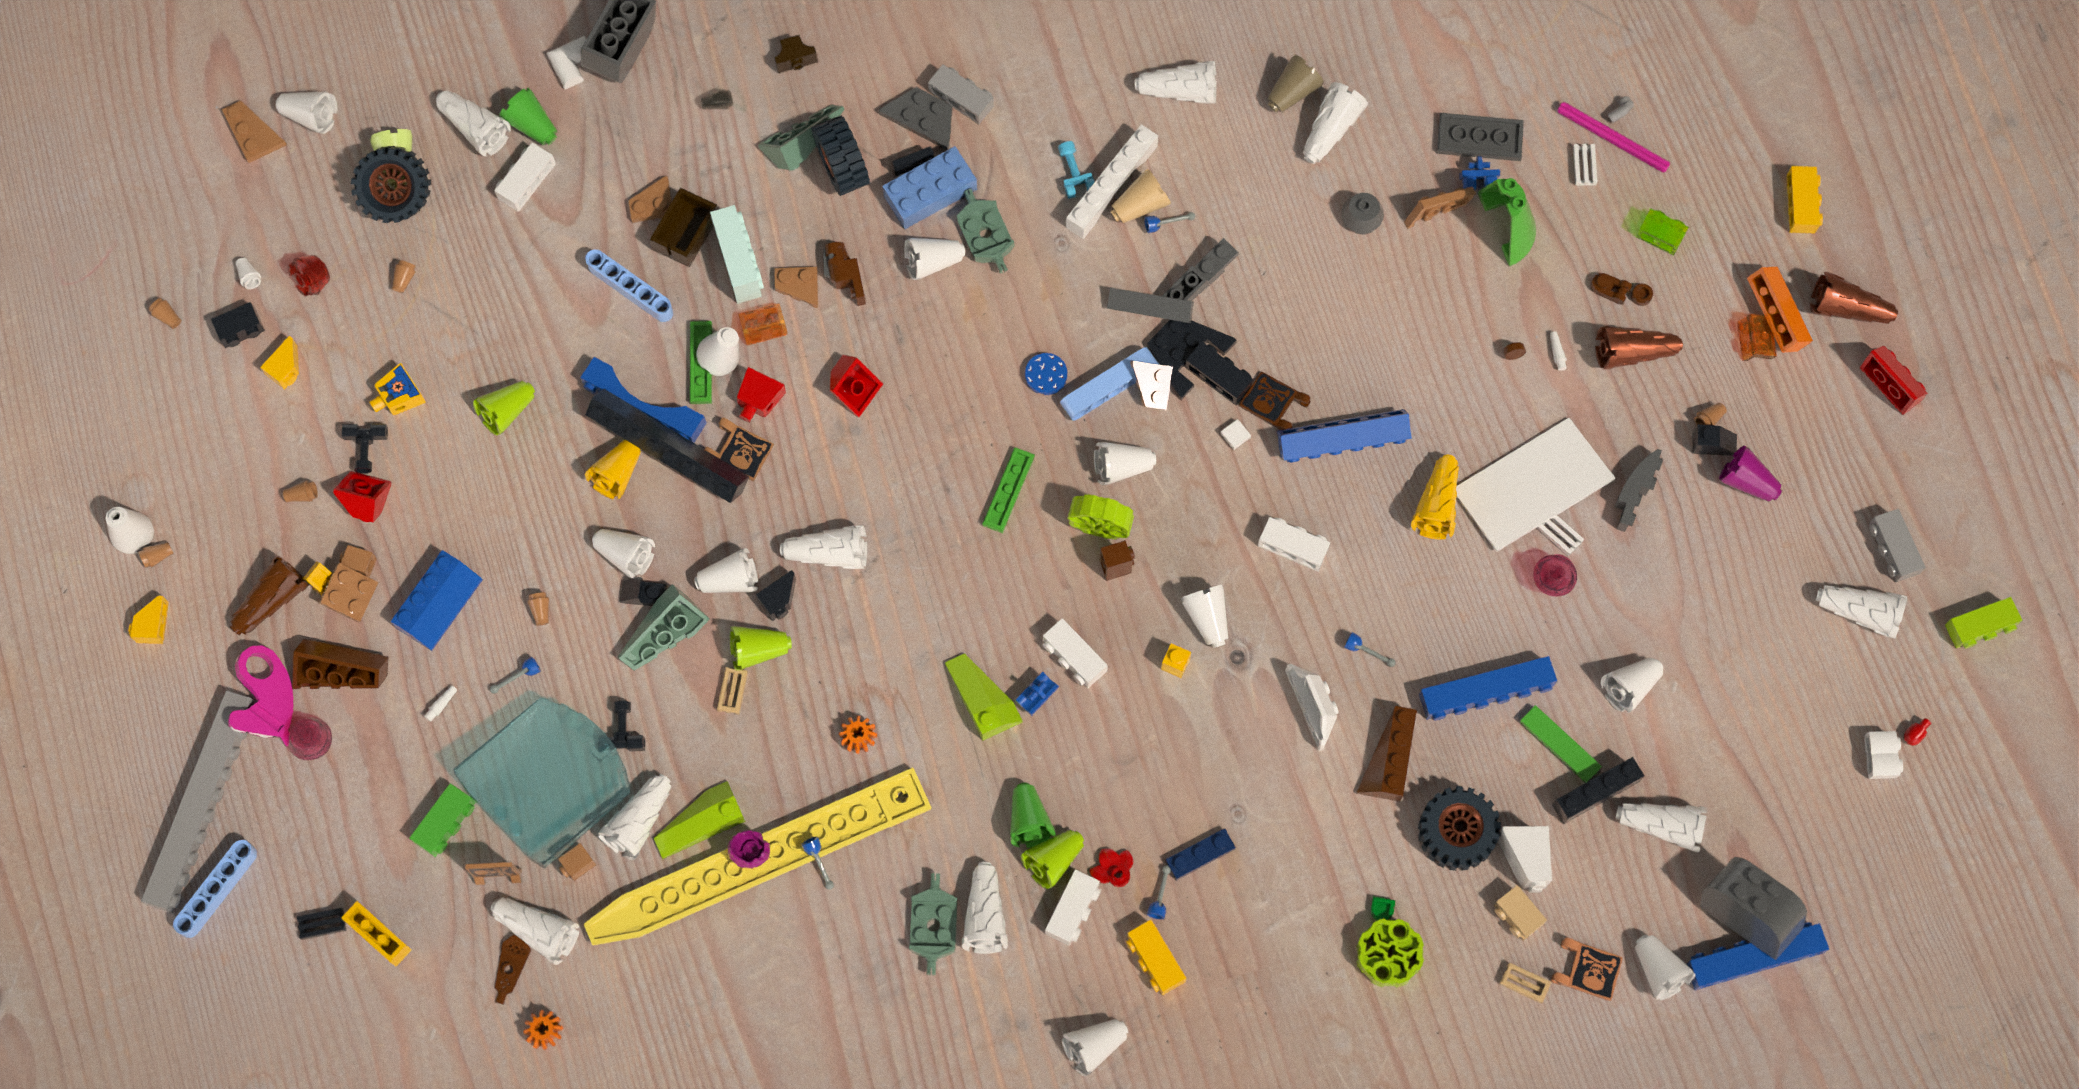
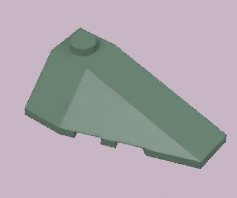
(796, 145)
(667, 623)

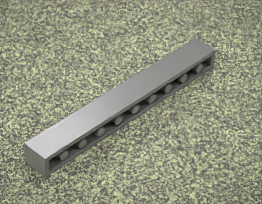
(196, 808)

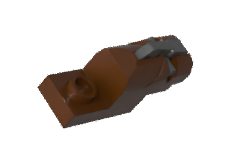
(843, 270)

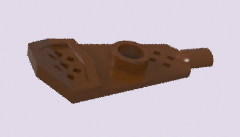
(513, 959)

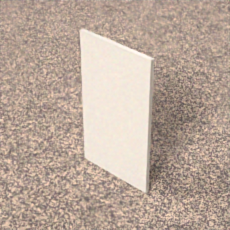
(1533, 484)

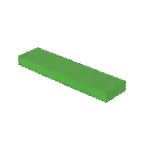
(699, 377)
(1008, 490)
(1560, 744)

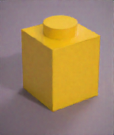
(1176, 660)

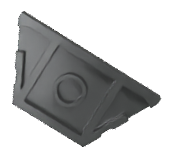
(922, 115)

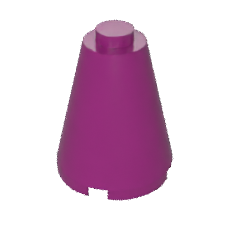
(1750, 476)

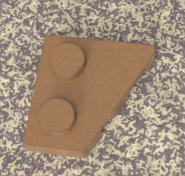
(799, 283)

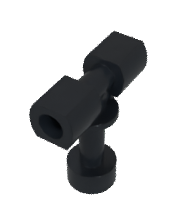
(364, 437)
(622, 738)

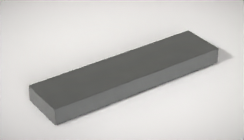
(1150, 305)

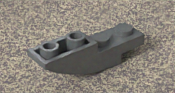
(1204, 273)
(1637, 485)

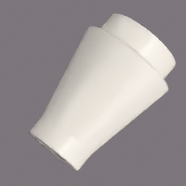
(247, 274)

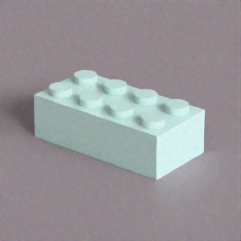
(737, 253)

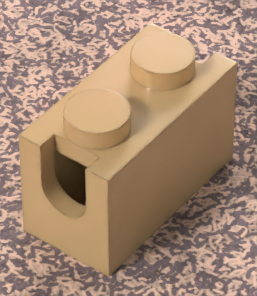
(1519, 913)

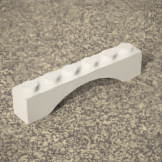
(1128, 159)

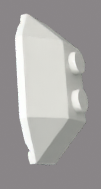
(1314, 702)

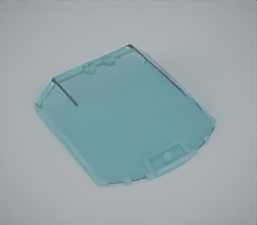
(546, 779)

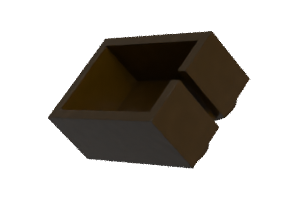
(684, 227)

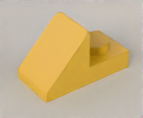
(318, 577)

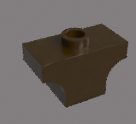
(794, 54)

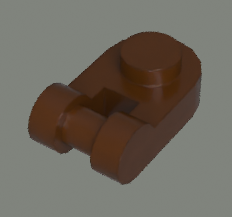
(1603, 283)

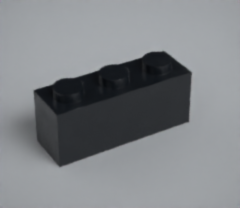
(1219, 372)

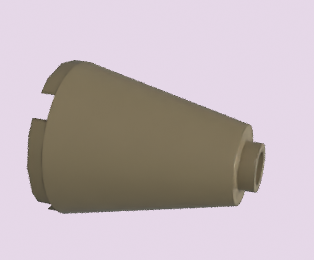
(1294, 84)

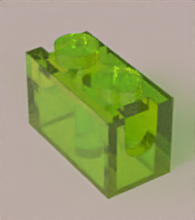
(1662, 231)

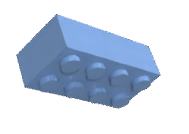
(929, 187)

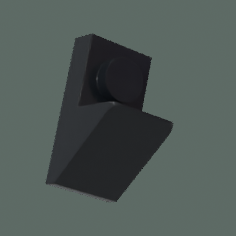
(641, 593)

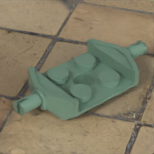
(981, 216)
(929, 906)

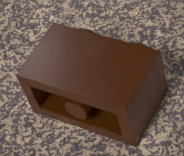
(1116, 560)

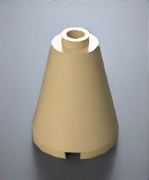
(1140, 198)

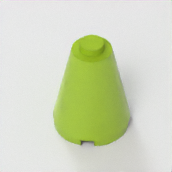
(503, 405)
(756, 645)
(1052, 857)

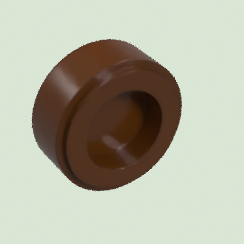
(1642, 294)
(1514, 351)

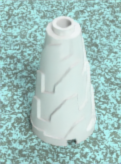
(1185, 83)
(1334, 118)
(477, 124)
(831, 547)
(1868, 608)
(1668, 822)
(631, 825)
(984, 916)
(540, 930)

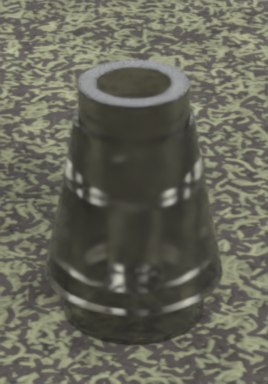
(718, 100)

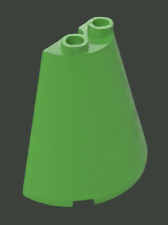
(1523, 224)

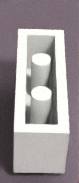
(524, 176)
(1294, 543)
(1074, 653)
(1073, 908)

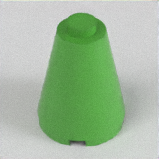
(529, 117)
(1029, 818)

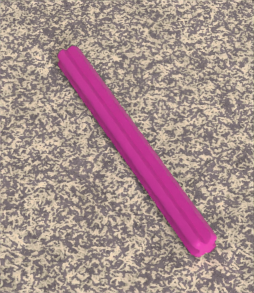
(1613, 137)

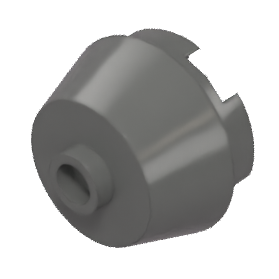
(1362, 213)

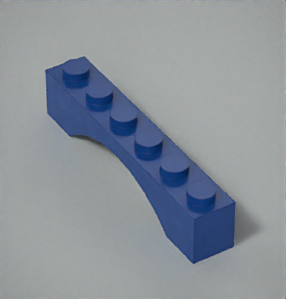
(679, 419)

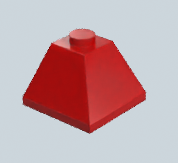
(853, 384)
(363, 495)

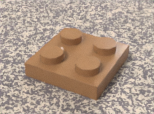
(348, 592)

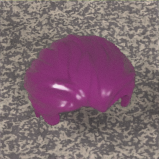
(748, 849)

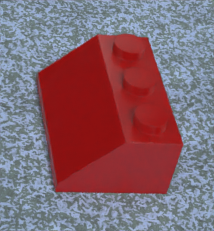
(1893, 379)

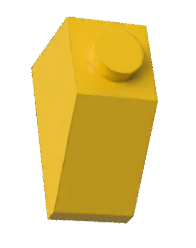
(283, 364)
(150, 622)

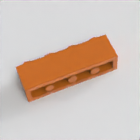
(1779, 309)

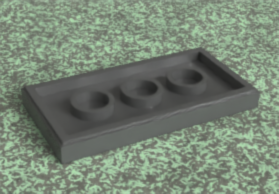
(1480, 136)

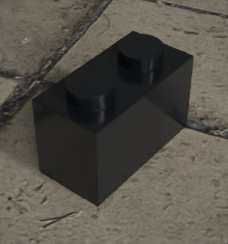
(238, 325)

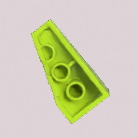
(985, 701)
(706, 817)

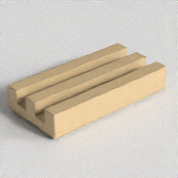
(729, 709)
(1522, 991)

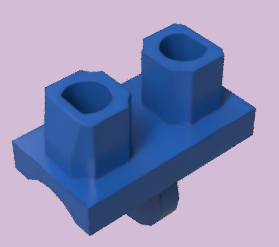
(1470, 176)
(1037, 693)

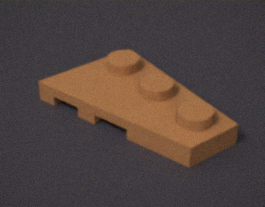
(251, 132)

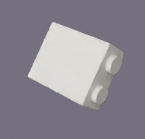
(1528, 855)

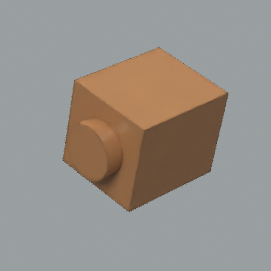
(358, 560)
(576, 862)

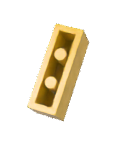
(1804, 199)
(376, 933)
(1155, 958)

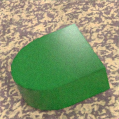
(1382, 908)

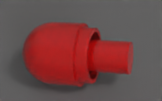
(1916, 732)

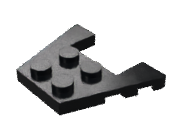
(1177, 342)

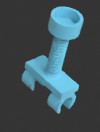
(1067, 150)

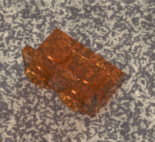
(763, 324)
(1756, 338)

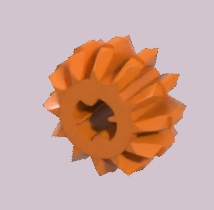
(856, 727)
(534, 1034)

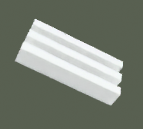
(1584, 148)
(1559, 532)

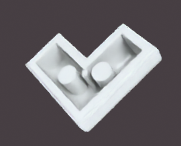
(565, 60)

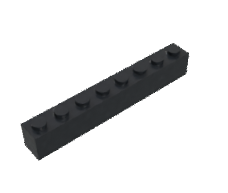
(667, 445)

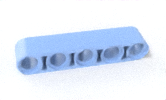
(625, 277)
(1104, 386)
(204, 894)

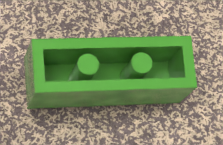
(443, 820)

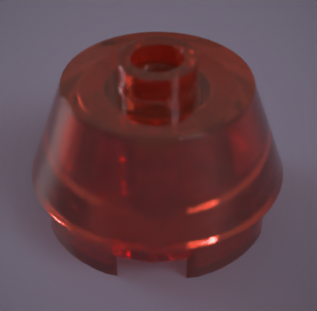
(310, 274)

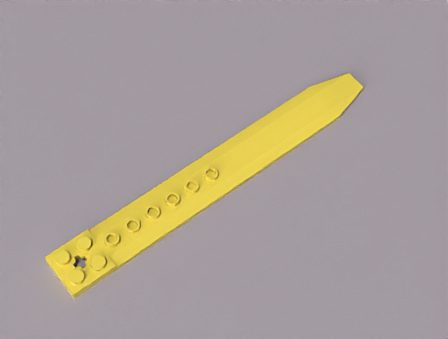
(720, 878)

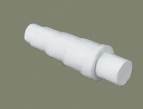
(1558, 353)
(437, 707)

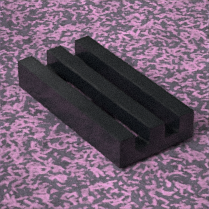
(912, 160)
(301, 927)

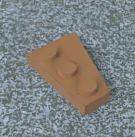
(1443, 202)

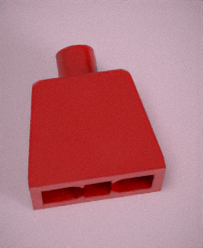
(758, 394)

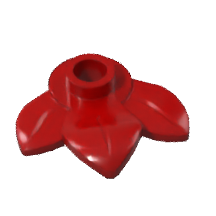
(1110, 865)

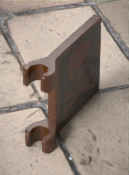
(1271, 399)

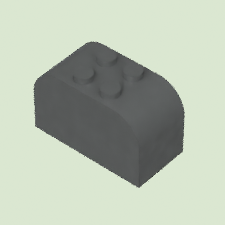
(618, 37)
(1755, 906)

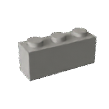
(961, 94)
(1896, 545)

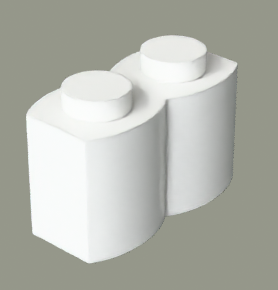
(1883, 755)

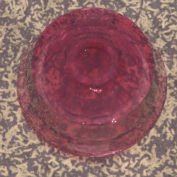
(1555, 575)
(309, 738)

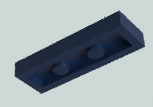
(1200, 854)

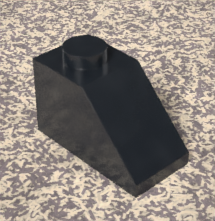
(1714, 440)
(778, 596)

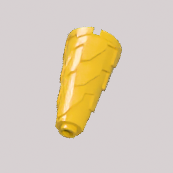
(1436, 508)

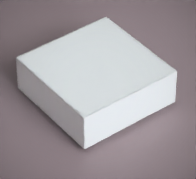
(1235, 434)

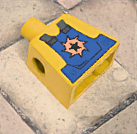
(397, 392)

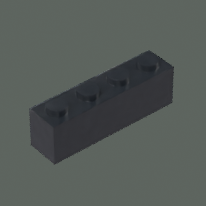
(1598, 790)

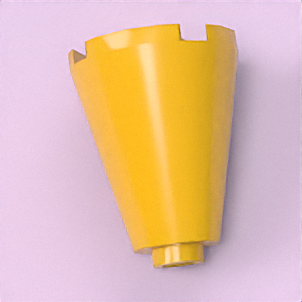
(614, 470)

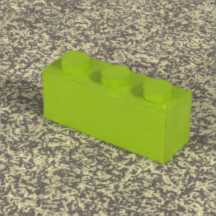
(1984, 623)

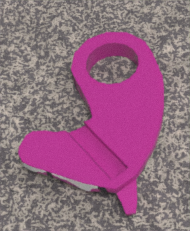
(274, 709)

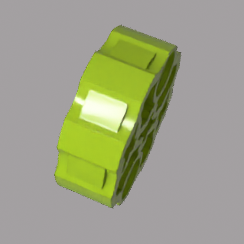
(1100, 517)
(1409, 940)

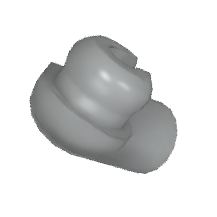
(1626, 106)

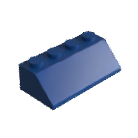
(436, 600)

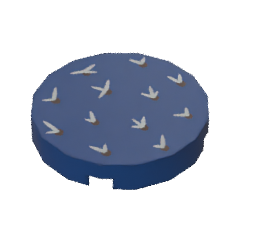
(1046, 373)

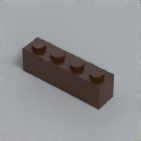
(336, 667)
(1389, 764)

